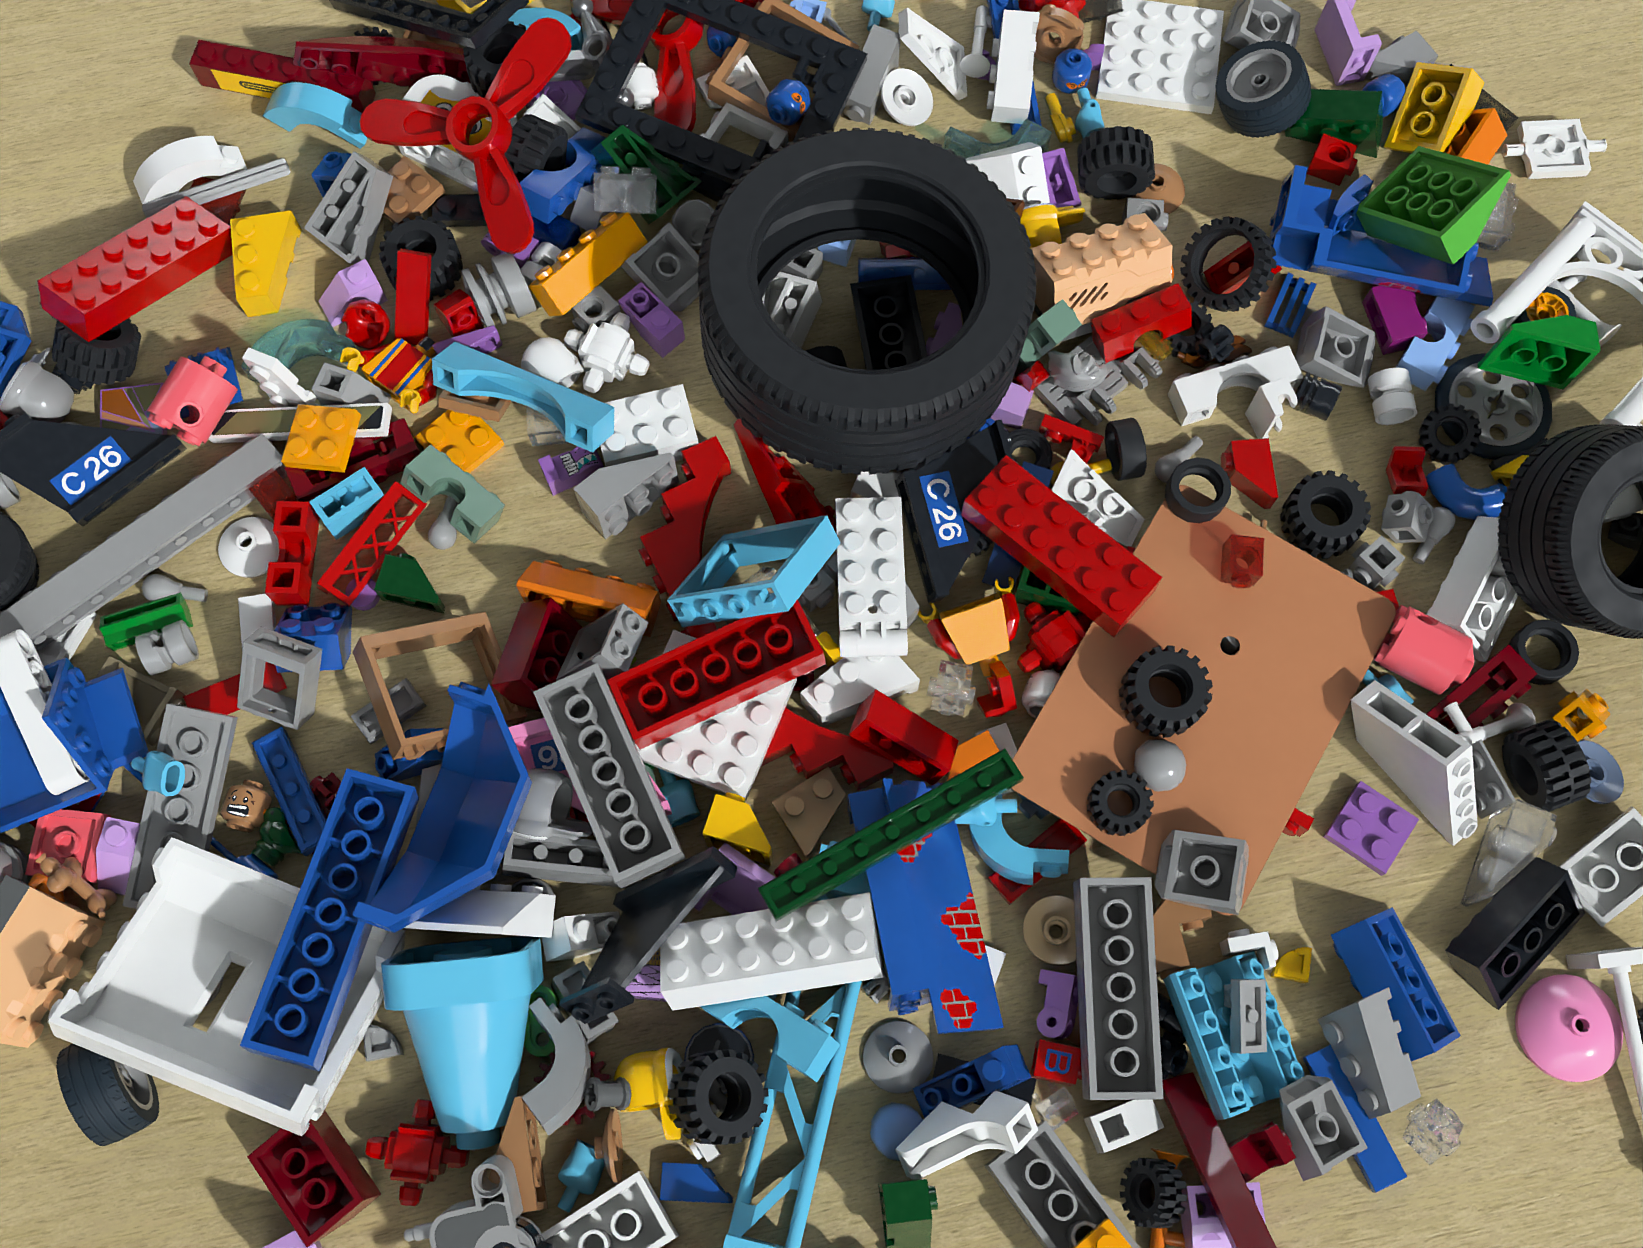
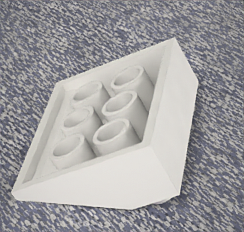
(495, 912)

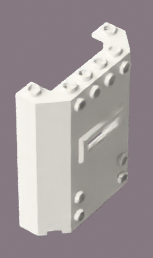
(170, 964)

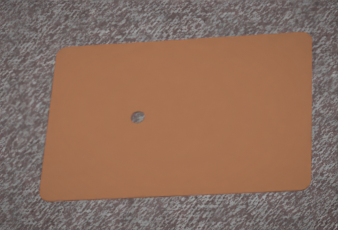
(1272, 707)

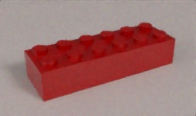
(135, 268)
(1060, 546)
(715, 673)

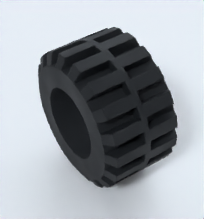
(486, 60)
(536, 146)
(1115, 163)
(424, 237)
(103, 359)
(1336, 494)
(1180, 670)
(1546, 765)
(744, 1097)

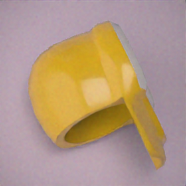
(1044, 220)
(649, 1082)

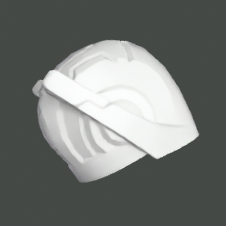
(551, 361)

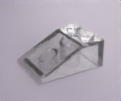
(1508, 845)

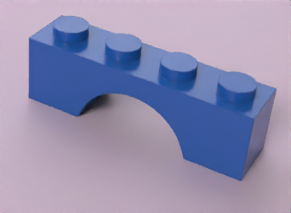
(552, 191)

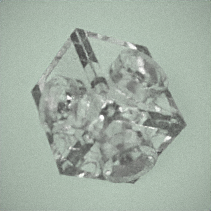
(951, 688)
(1433, 1130)

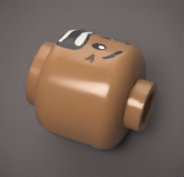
(245, 806)

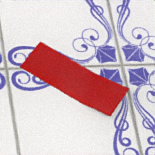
(223, 696)

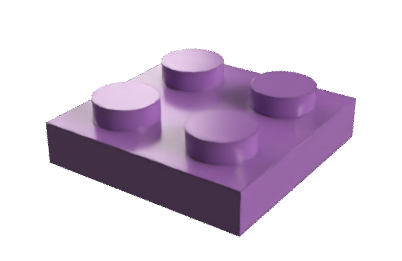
(1371, 828)

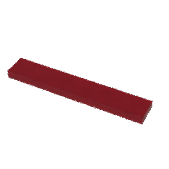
(1215, 1164)

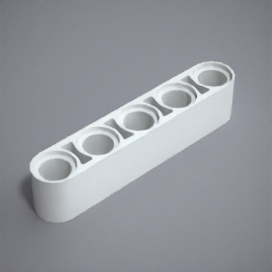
(27, 692)

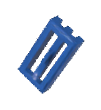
(1297, 285)

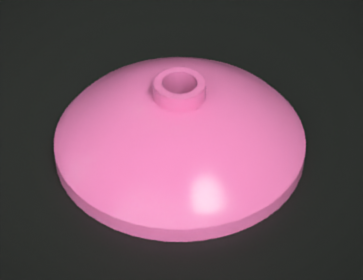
(1549, 1034)

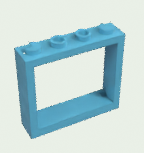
(805, 544)

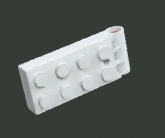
(871, 577)

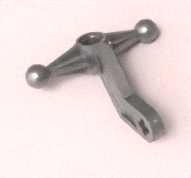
(586, 62)

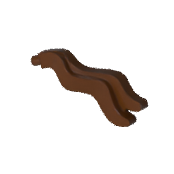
(1197, 362)

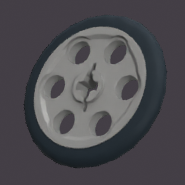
(1517, 439)

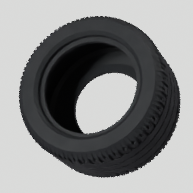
(1555, 526)

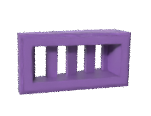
(482, 340)

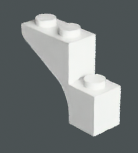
(955, 1133)

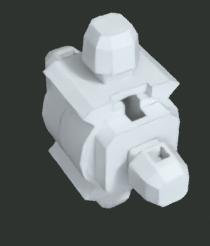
(606, 352)

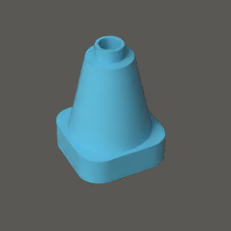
(467, 1026)

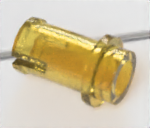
(1156, 345)

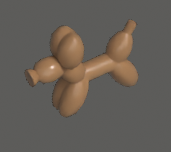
(70, 875)

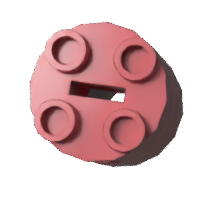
(201, 391)
(1426, 651)

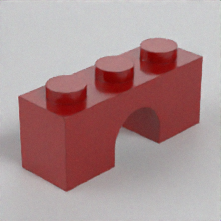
(1120, 328)
(297, 533)

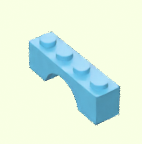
(800, 1044)

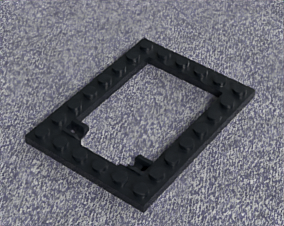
(436, 20)
(832, 84)

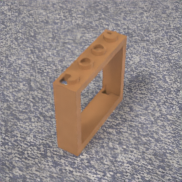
(721, 92)
(417, 638)

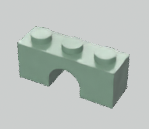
(1046, 333)
(436, 474)

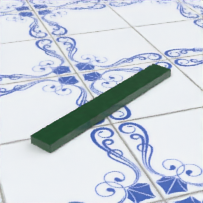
(890, 834)

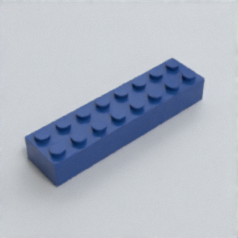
(322, 938)

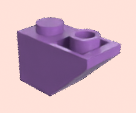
(653, 319)

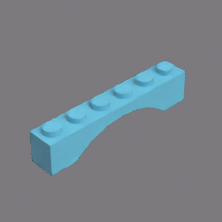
(473, 373)

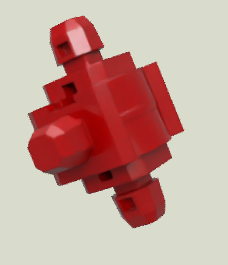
(1052, 638)
(416, 1153)

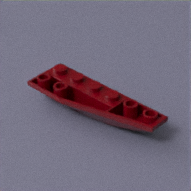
(382, 58)

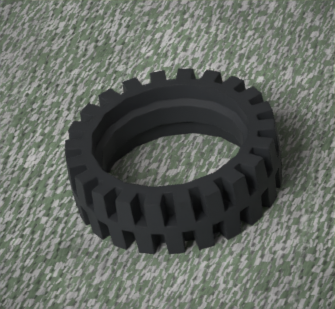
(1198, 252)

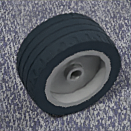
(1263, 88)
(105, 1095)

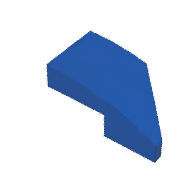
(691, 1184)

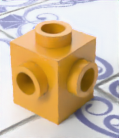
(1578, 724)

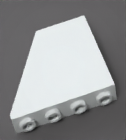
(1420, 758)

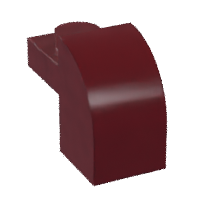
(1261, 1150)

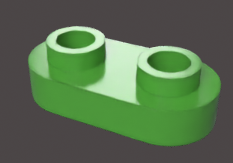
(534, 1029)

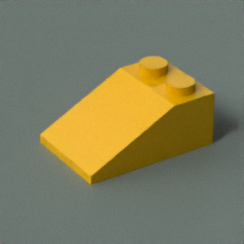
(1434, 107)

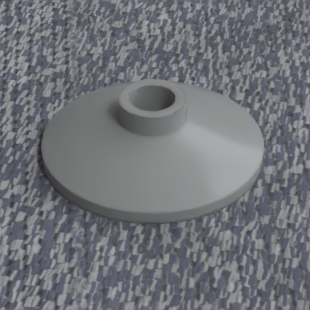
(884, 1070)

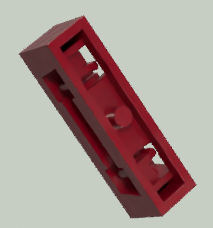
(398, 452)
(1509, 671)

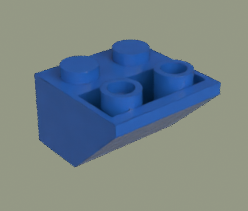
(322, 627)

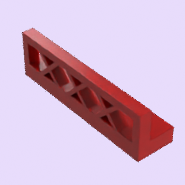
(362, 536)

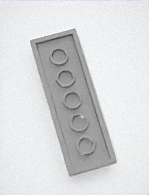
(203, 745)

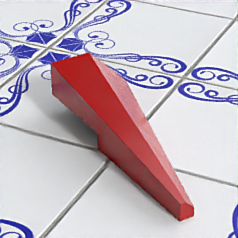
(783, 486)

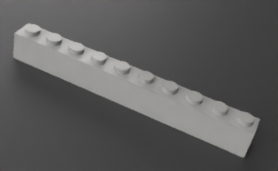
(142, 545)

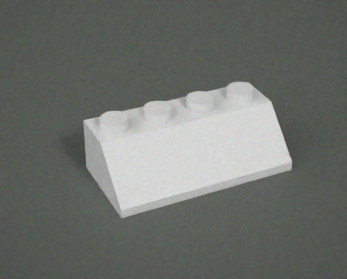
(1476, 590)

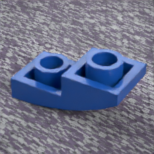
(1348, 204)

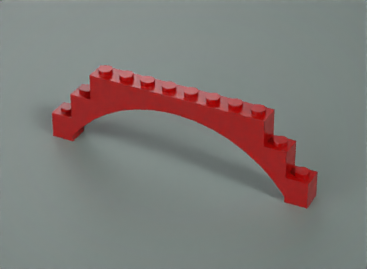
(675, 553)

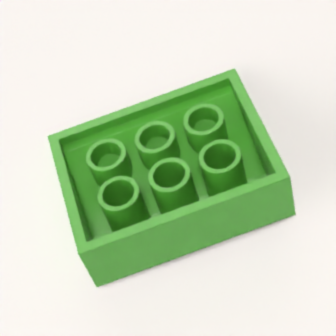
(1433, 204)

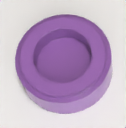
(367, 598)

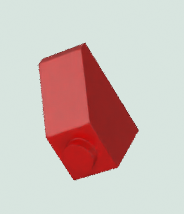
(1233, 270)
(1251, 470)

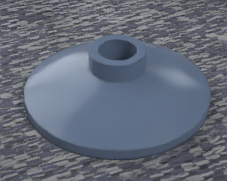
(1605, 773)

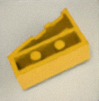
(261, 259)

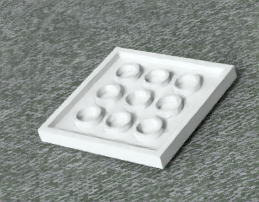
(1161, 56)
(725, 748)

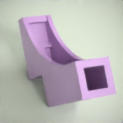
(1017, 399)

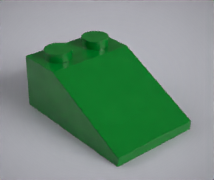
(1544, 350)

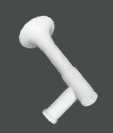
(976, 64)
(1604, 330)
(1517, 718)

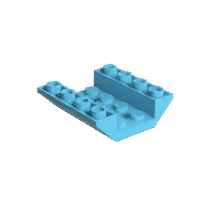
(1230, 1079)

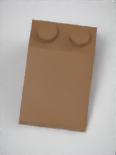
(522, 1147)

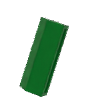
(123, 626)

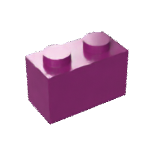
(1394, 318)

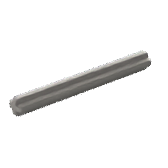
(223, 186)

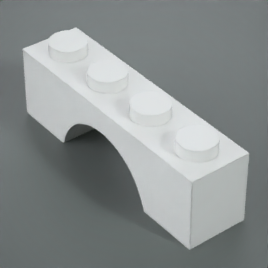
(1196, 395)

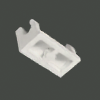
(1267, 406)

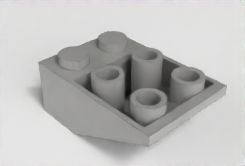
(625, 490)

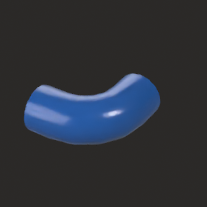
(1462, 499)

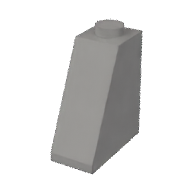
(882, 58)

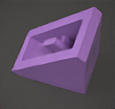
(1059, 179)

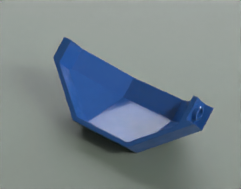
(463, 820)

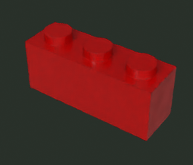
(904, 737)

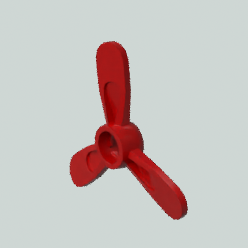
(674, 74)
(519, 79)

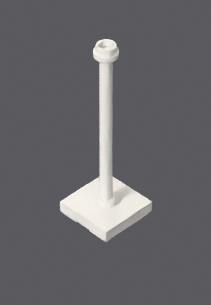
(1618, 963)

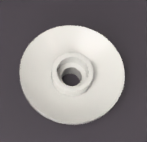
(906, 97)
(253, 559)

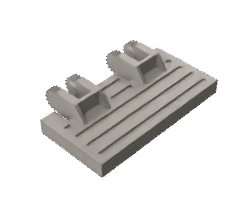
(1066, 402)

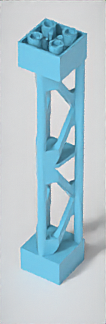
(811, 1137)

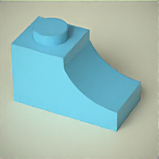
(347, 502)

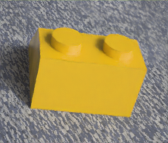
(735, 824)

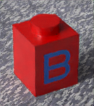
(1056, 1063)

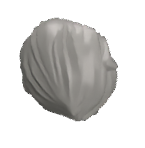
(1075, 374)

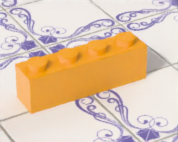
(587, 264)

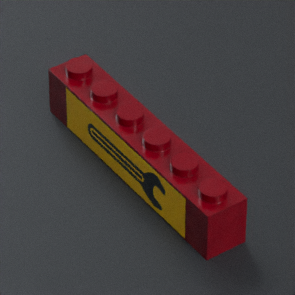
(263, 72)

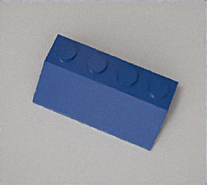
(1384, 957)

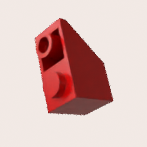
(458, 313)

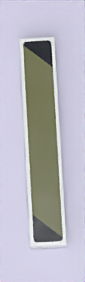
(276, 423)

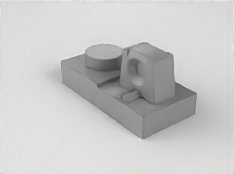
(1248, 1015)

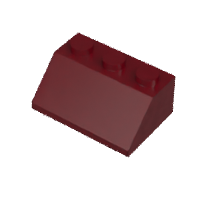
(534, 651)
(314, 1178)

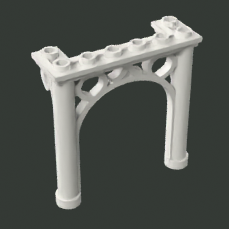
(1583, 232)

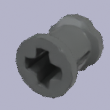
(607, 1094)

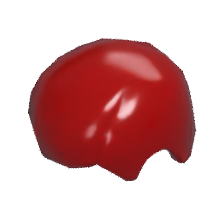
(366, 323)

